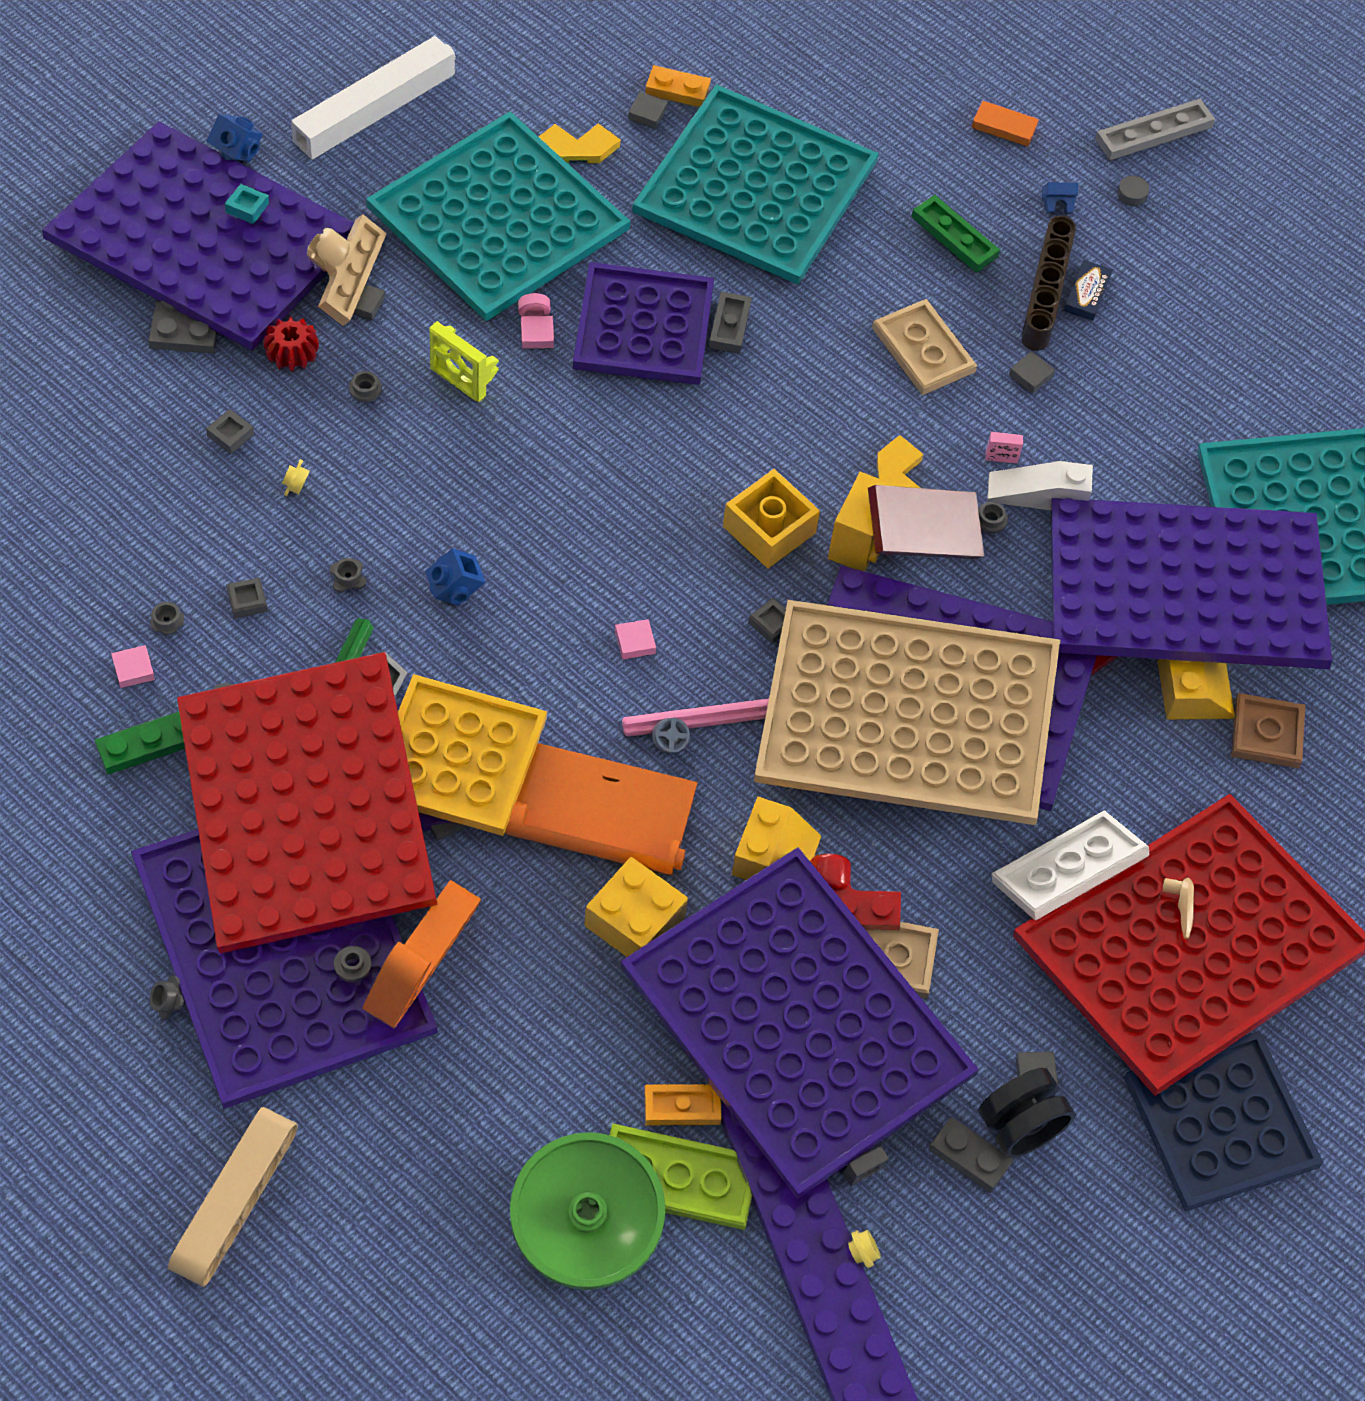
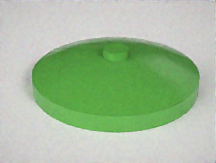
(587, 1211)

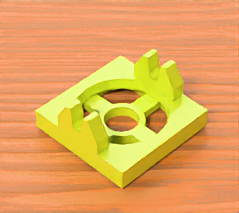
(467, 380)

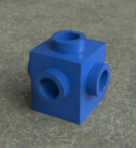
(235, 137)
(455, 577)

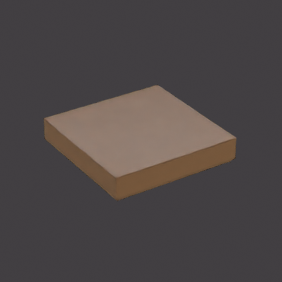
(1268, 730)

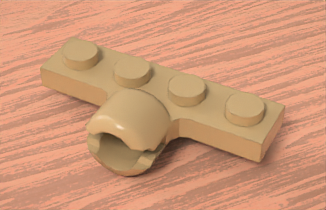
(347, 265)

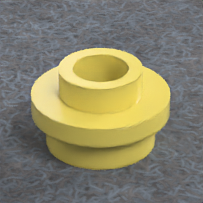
(864, 1248)

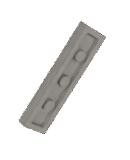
(1154, 129)

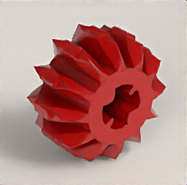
(291, 343)

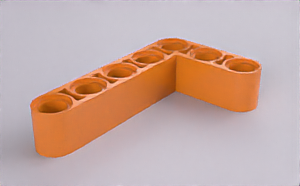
(414, 962)

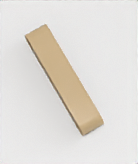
(232, 1197)

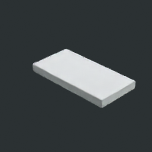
(1070, 865)

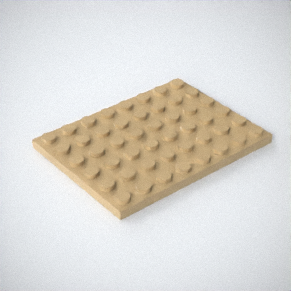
(909, 712)

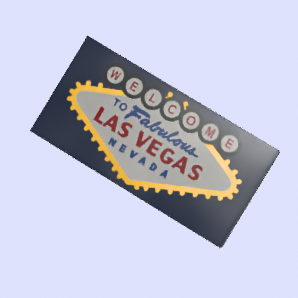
(1088, 290)

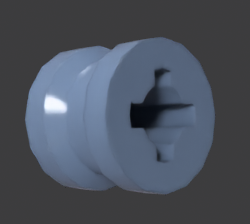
(677, 730)

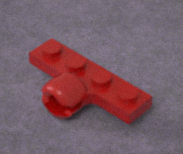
(871, 908)

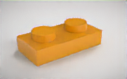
(677, 86)
(681, 1105)

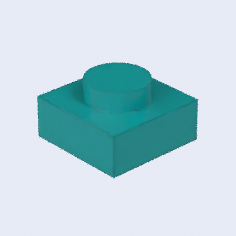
(246, 203)

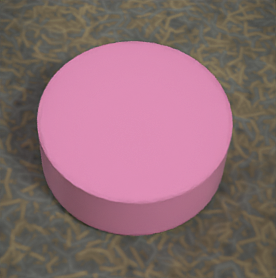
(534, 305)

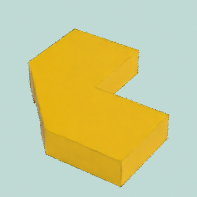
(592, 146)
(896, 461)

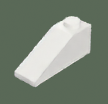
(1038, 484)

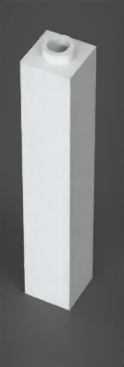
(373, 97)

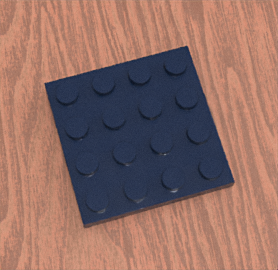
(1227, 1125)

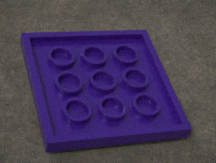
(643, 323)

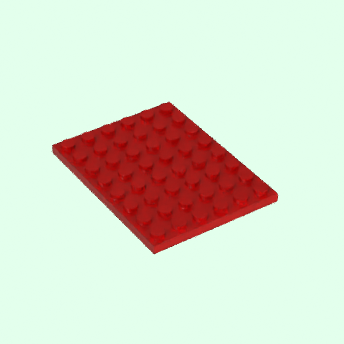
(304, 803)
(1253, 947)

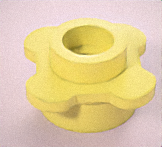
(295, 478)

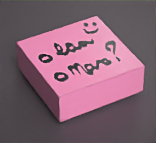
(1004, 447)

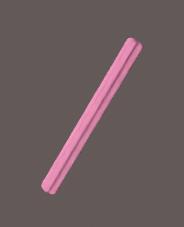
(698, 716)

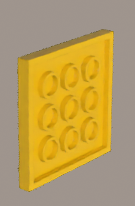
(467, 752)

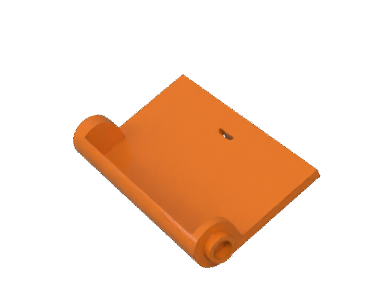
(603, 809)

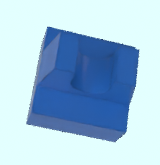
(1062, 192)

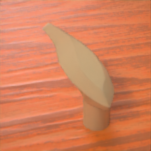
(1186, 901)

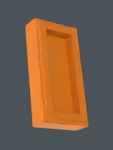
(1005, 123)

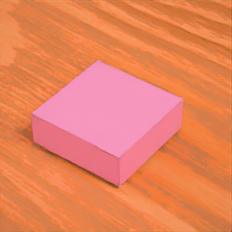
(537, 332)
(635, 639)
(133, 666)

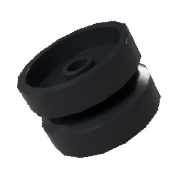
(1027, 1112)

